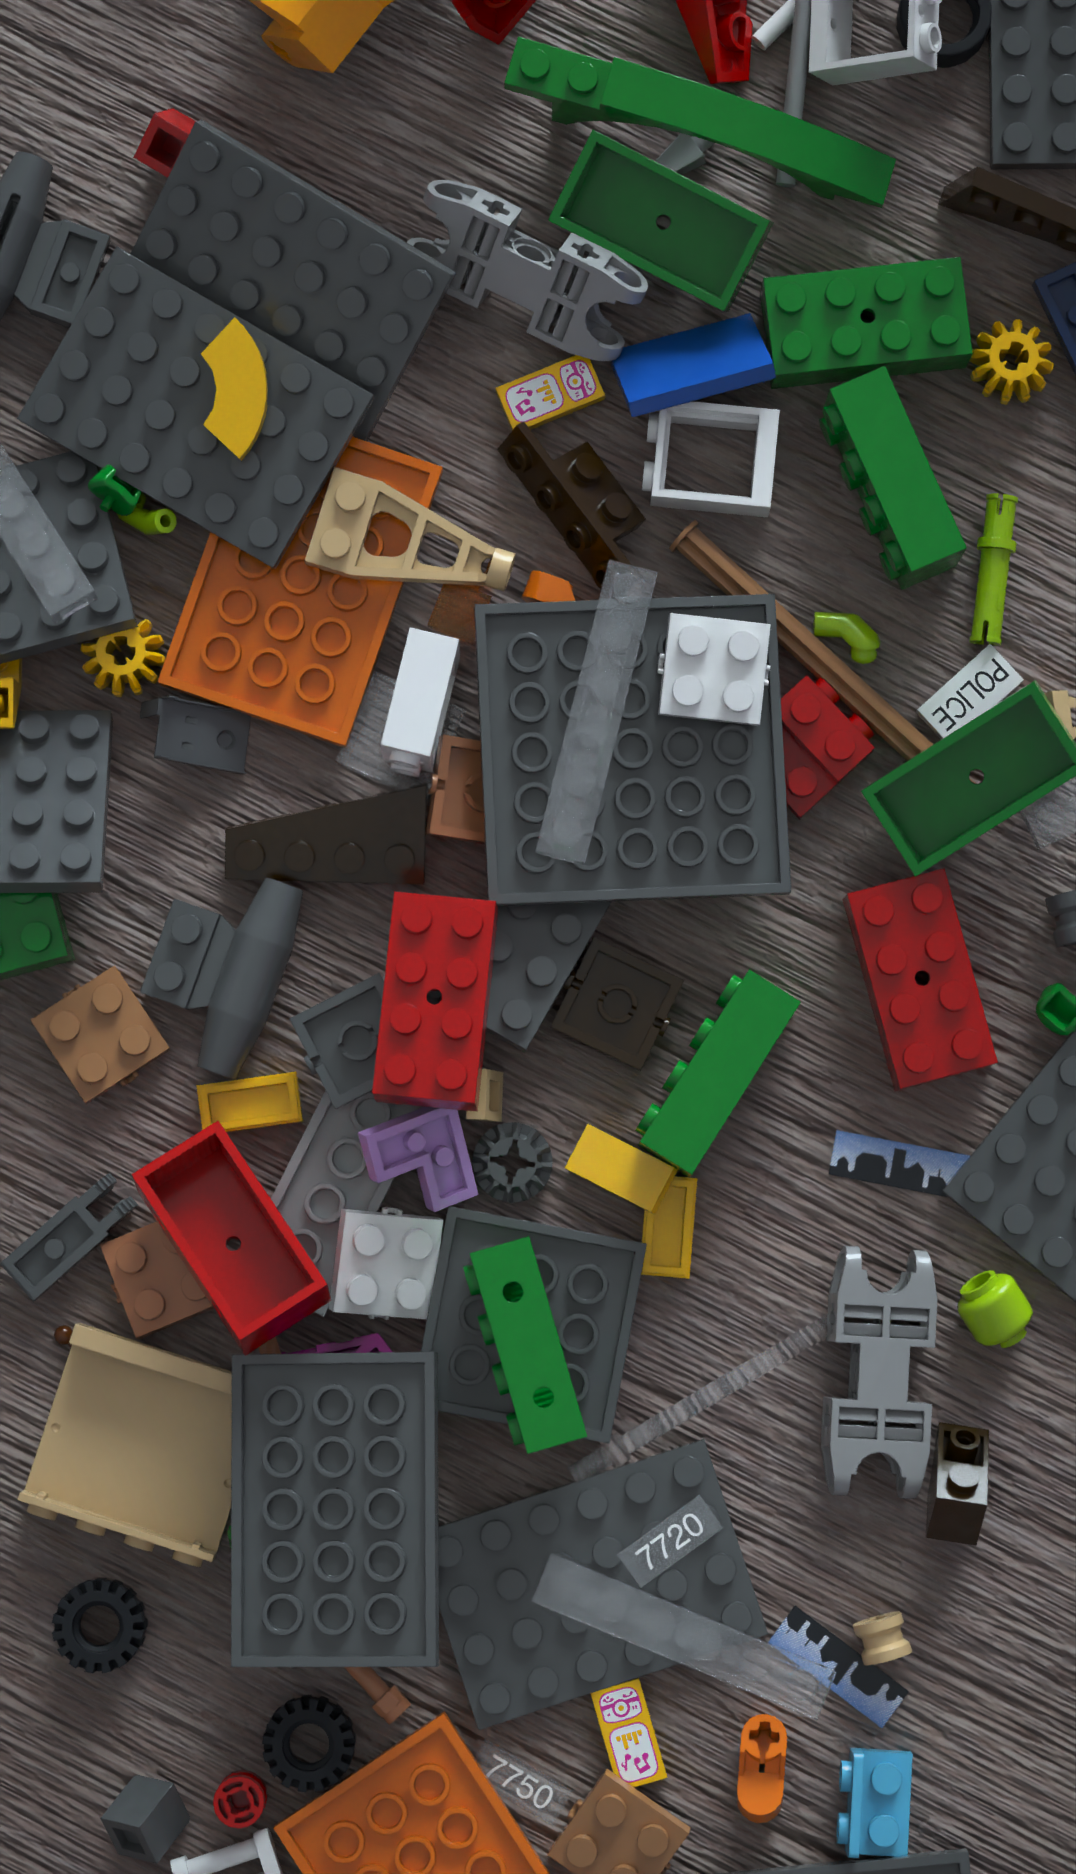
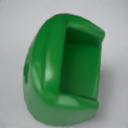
(114, 492)
(1057, 1009)

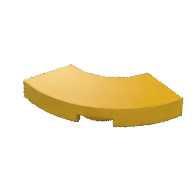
(240, 389)

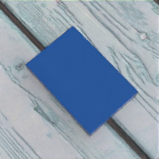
(692, 365)

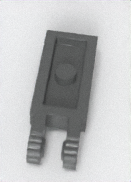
(64, 1240)

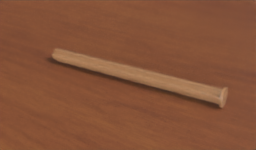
(805, 646)

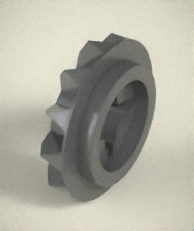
(493, 1177)

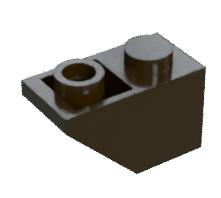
(958, 1484)

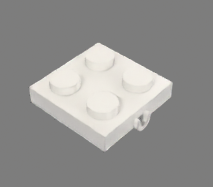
(714, 669)
(385, 1263)

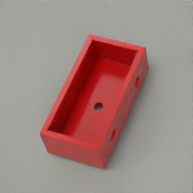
(931, 1027)
(426, 1049)
(202, 1201)

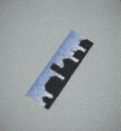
(893, 1163)
(859, 1685)

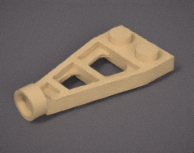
(345, 522)

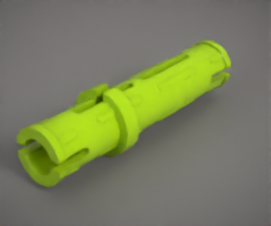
(993, 568)

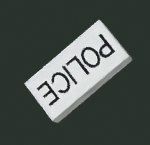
(970, 692)

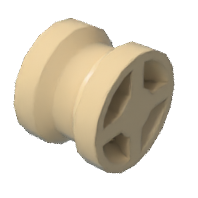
(882, 1638)

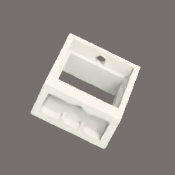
(832, 36)
(756, 419)
(420, 701)

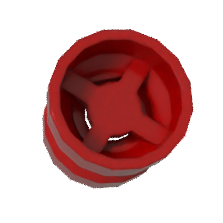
(244, 1790)

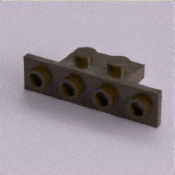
(576, 497)

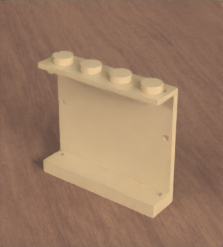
(137, 1446)

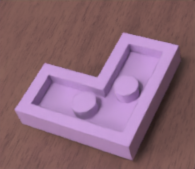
(423, 1141)

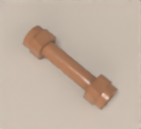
(388, 1700)

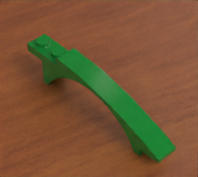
(635, 94)

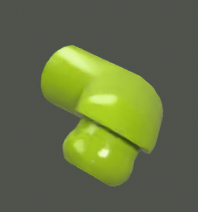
(150, 521)
(850, 628)

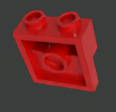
(818, 743)

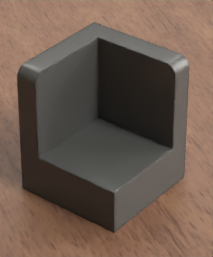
(145, 1818)

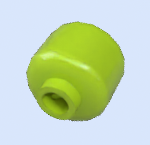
(994, 1309)

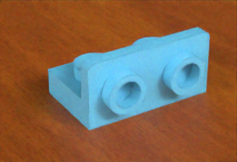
(876, 1802)

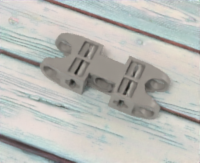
(550, 282)
(879, 1372)

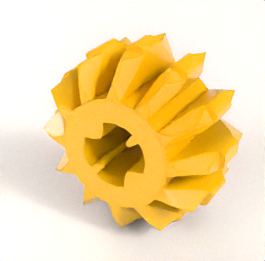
(1028, 372)
(119, 675)

